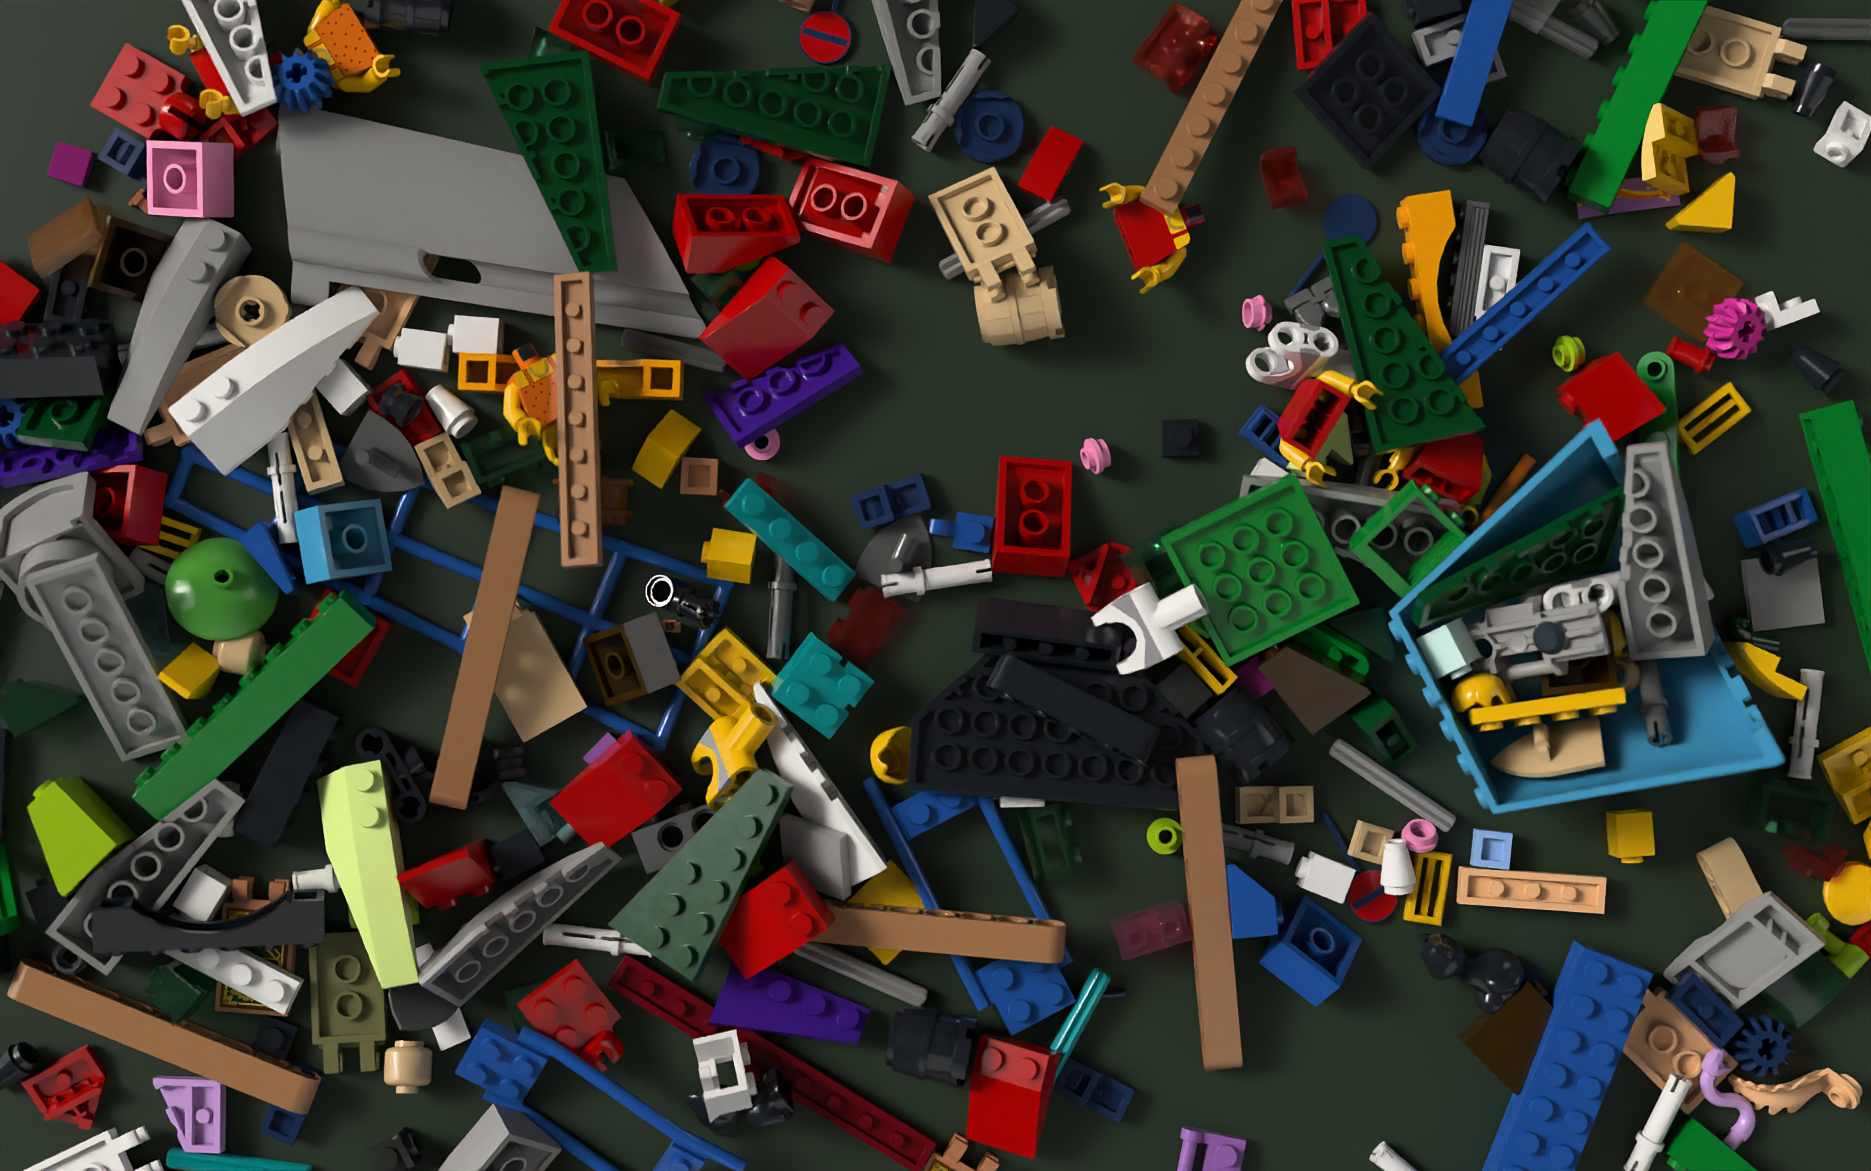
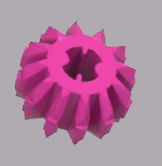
(1735, 328)

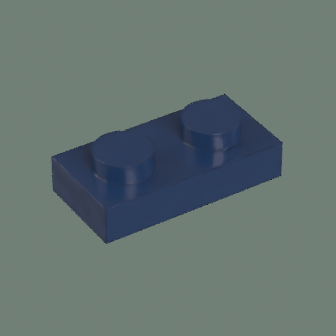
(1704, 1010)

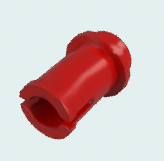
(1691, 355)

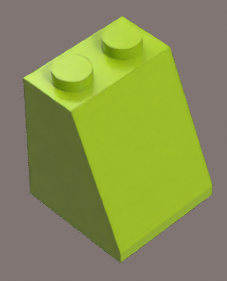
(76, 831)

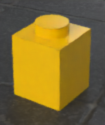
(730, 555)
(1630, 834)

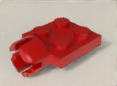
(148, 97)
(575, 1015)

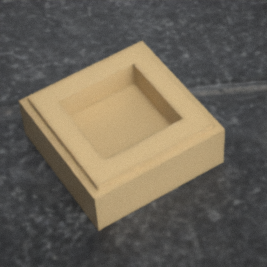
(1368, 842)

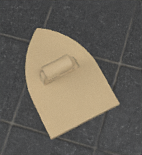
(1554, 750)

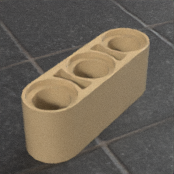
(1728, 875)

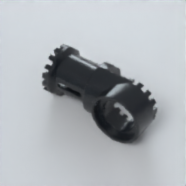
(1358, 429)
(683, 593)

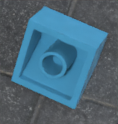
(342, 540)

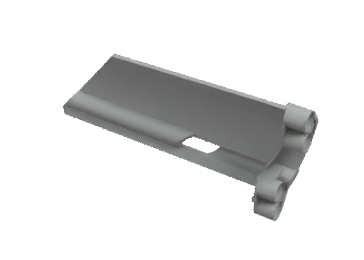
(382, 196)

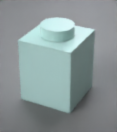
(1449, 649)

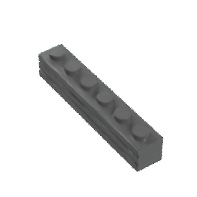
(1467, 266)

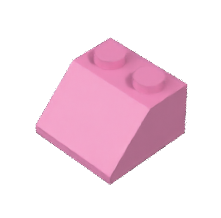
(190, 179)

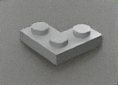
(1440, 43)

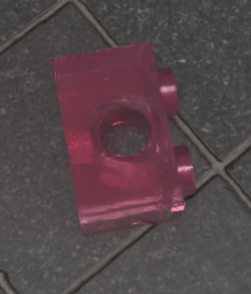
(1151, 929)

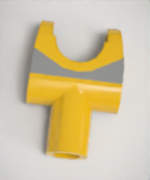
(732, 750)

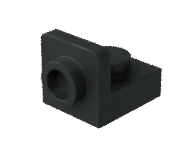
(395, 1151)

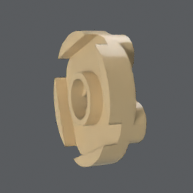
(250, 290)

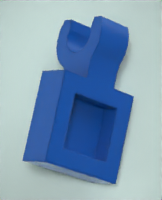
(968, 532)

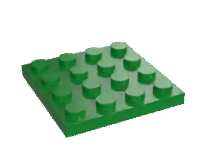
(1261, 569)

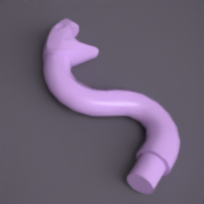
(1713, 1067)

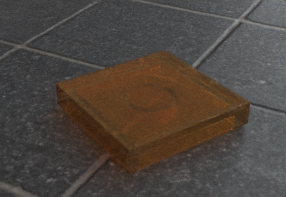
(65, 237)
(1689, 290)

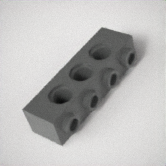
(650, 838)

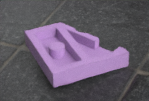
(196, 1111)

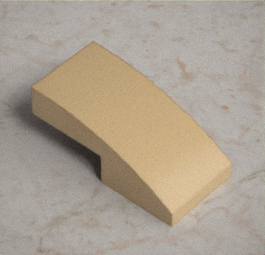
(446, 470)
(1274, 804)

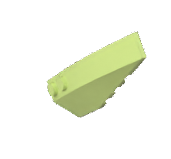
(366, 858)

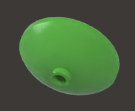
(215, 608)

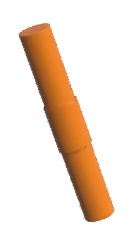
(1505, 490)

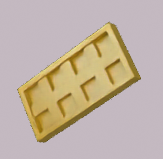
(1558, 707)

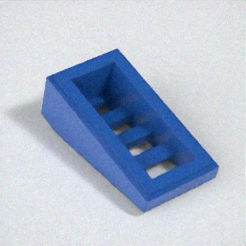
(1250, 427)
(1755, 529)
(265, 548)

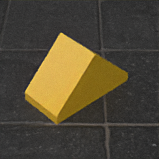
(1709, 210)
(665, 448)
(191, 673)

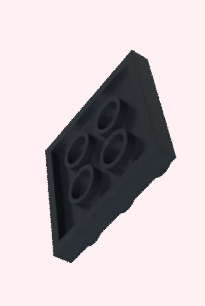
(1368, 91)

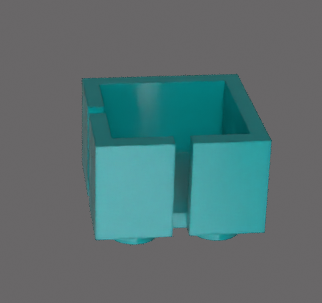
(818, 686)

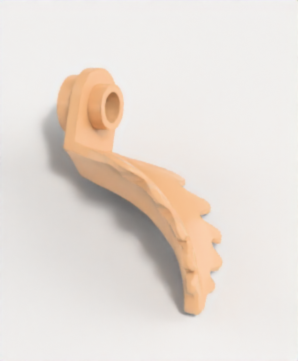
(1840, 1089)

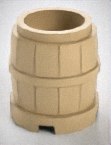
(1023, 313)

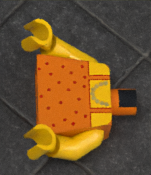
(349, 49)
(532, 393)

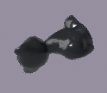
(1493, 973)
(769, 1107)

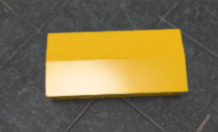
(1201, 648)

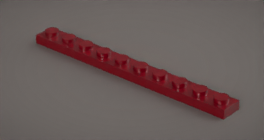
(809, 1084)

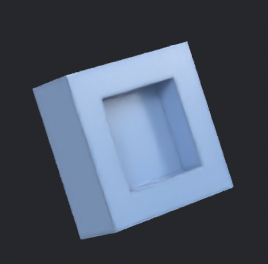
(1491, 849)

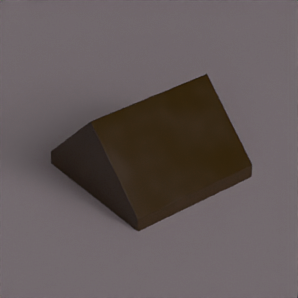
(127, 259)

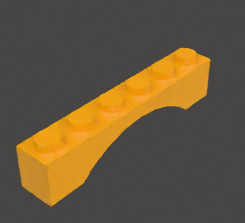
(1427, 227)
(635, 378)

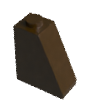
(1312, 683)
(1511, 1035)

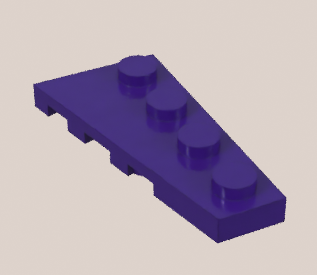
(765, 403)
(42, 463)
(787, 1008)

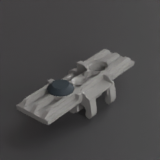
(1521, 628)

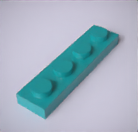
(789, 539)

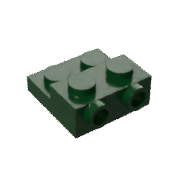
(65, 420)

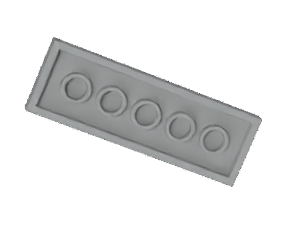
(108, 656)

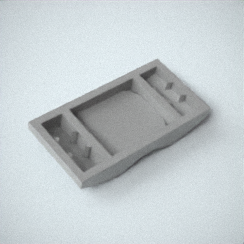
(1748, 950)

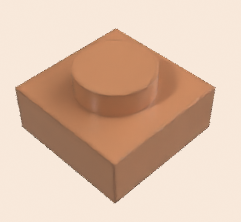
(699, 476)

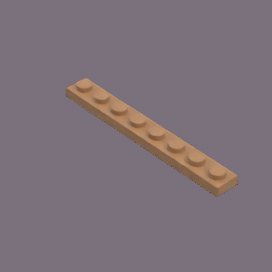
(1208, 105)
(577, 420)

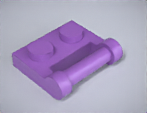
(1222, 1150)

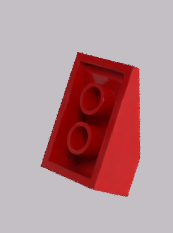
(619, 33)
(850, 208)
(730, 230)
(766, 320)
(1609, 392)
(130, 503)
(1032, 516)
(617, 791)
(450, 876)
(774, 920)
(1010, 1093)

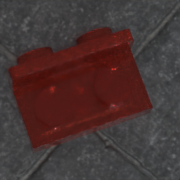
(1176, 47)
(865, 626)

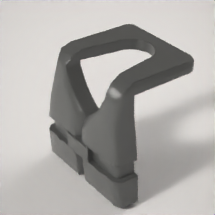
(1314, 305)

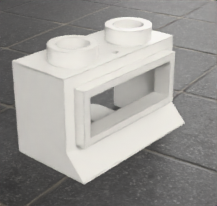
(719, 1049)

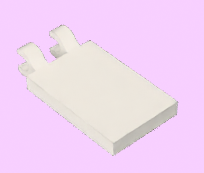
(100, 1153)

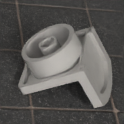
(55, 527)

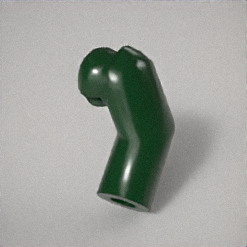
(1739, 632)

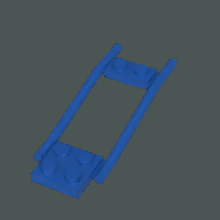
(1019, 989)
(510, 1064)

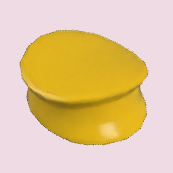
(1850, 894)

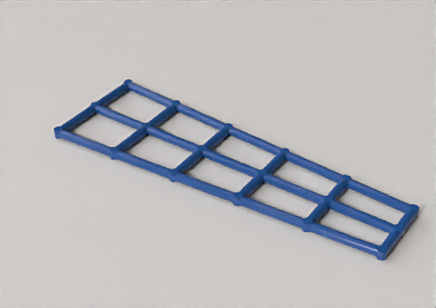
(591, 621)

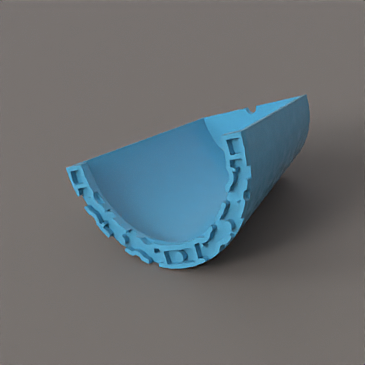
(1705, 693)

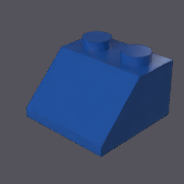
(1250, 906)
(1311, 951)

